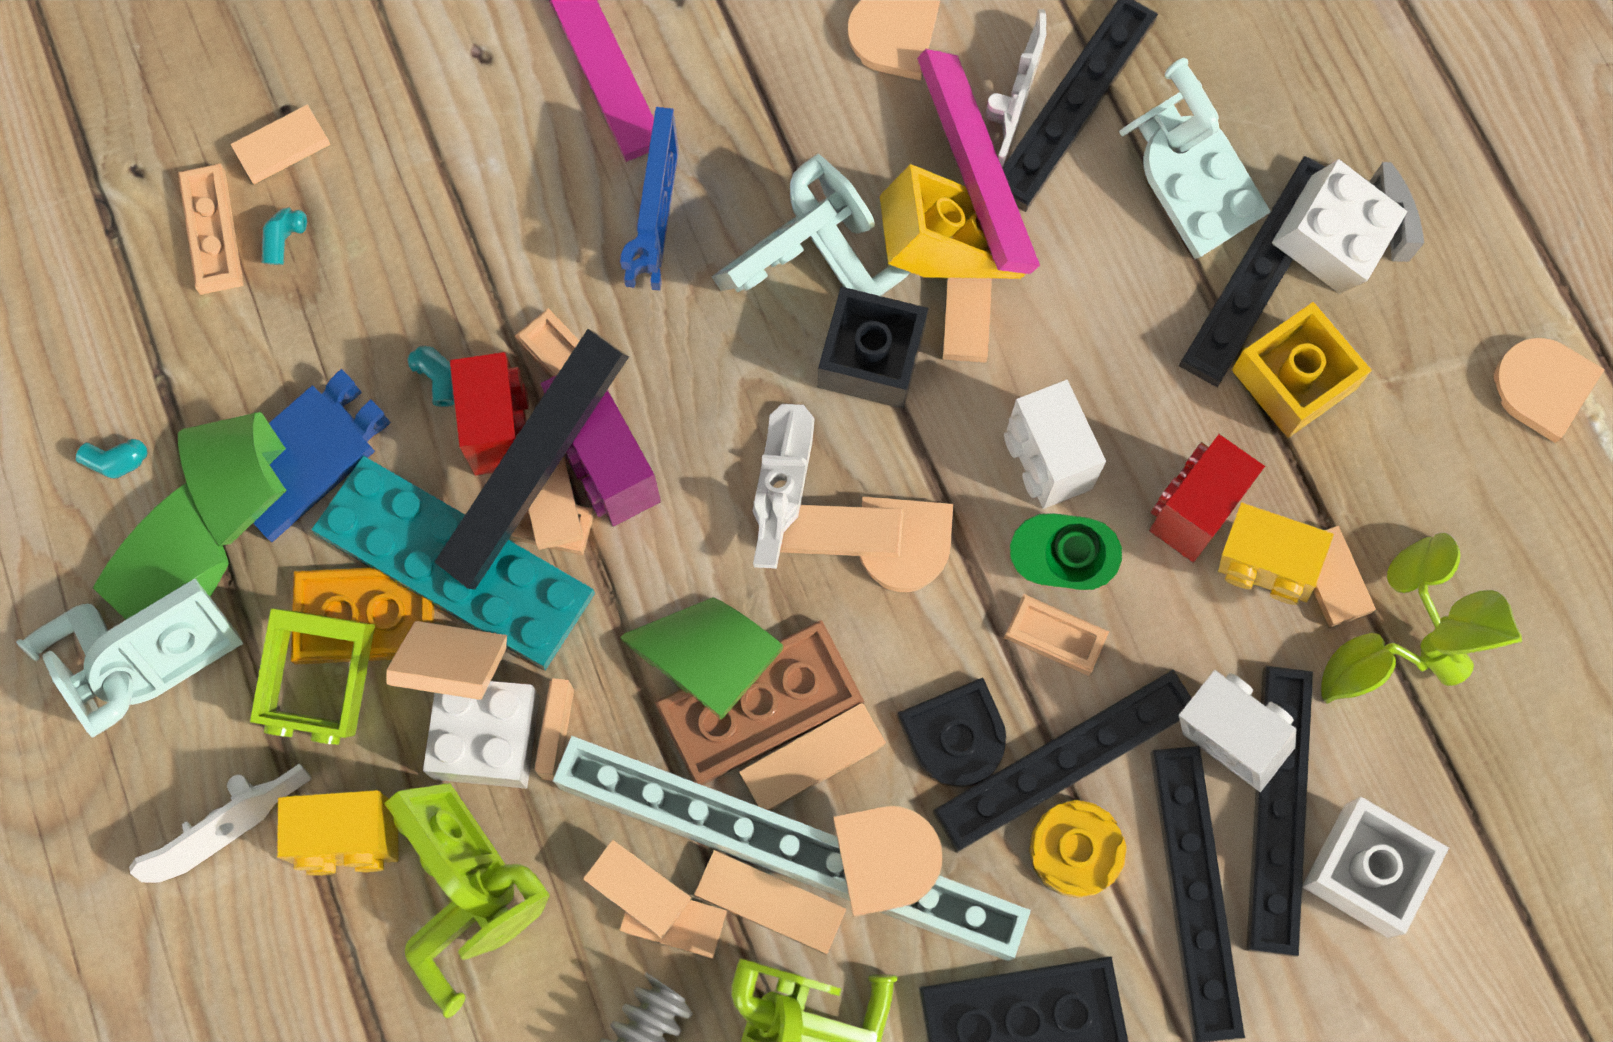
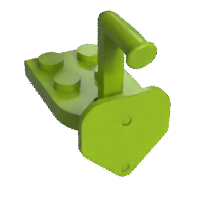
(471, 875)
(782, 1016)

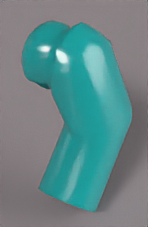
(277, 230)
(438, 369)
(115, 461)

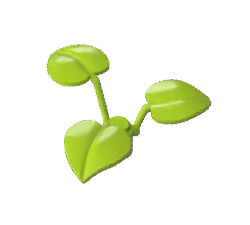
(1473, 625)

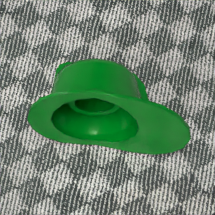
(1066, 551)

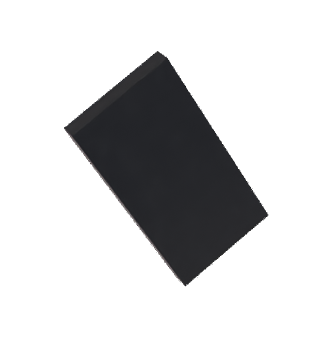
(1030, 1005)

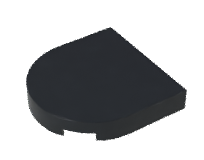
(956, 735)

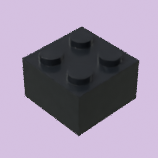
(872, 347)

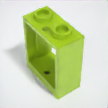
(271, 670)

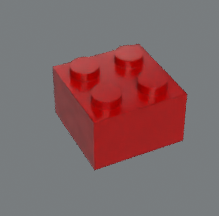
(487, 408)
(1203, 496)

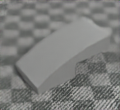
(1409, 235)

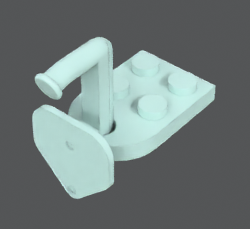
(1196, 167)
(819, 223)
(136, 656)

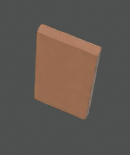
(790, 698)

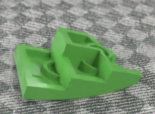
(231, 472)
(161, 556)
(707, 652)

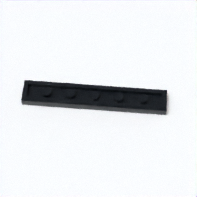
(1076, 99)
(1247, 289)
(531, 459)
(1063, 761)
(1280, 825)
(1197, 895)

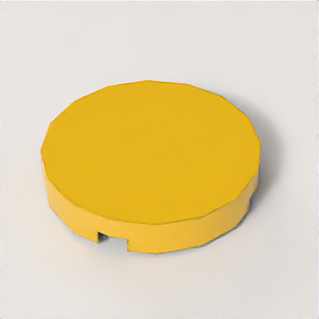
(1077, 849)

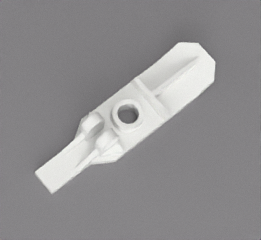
(1009, 109)
(783, 460)
(219, 828)

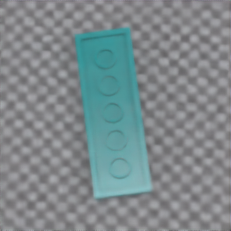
(403, 532)

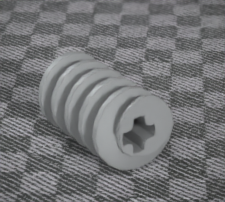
(653, 1016)

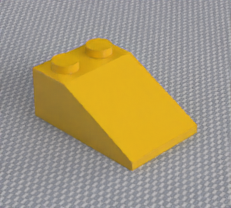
(935, 229)

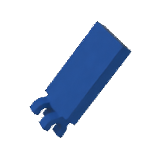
(654, 203)
(320, 449)

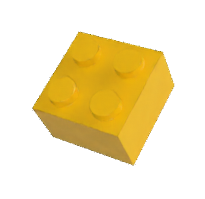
(1300, 369)
(1274, 554)
(337, 831)

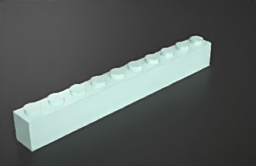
(775, 843)

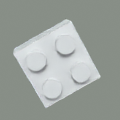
(1339, 227)
(1054, 445)
(1239, 729)
(483, 738)
(1375, 867)

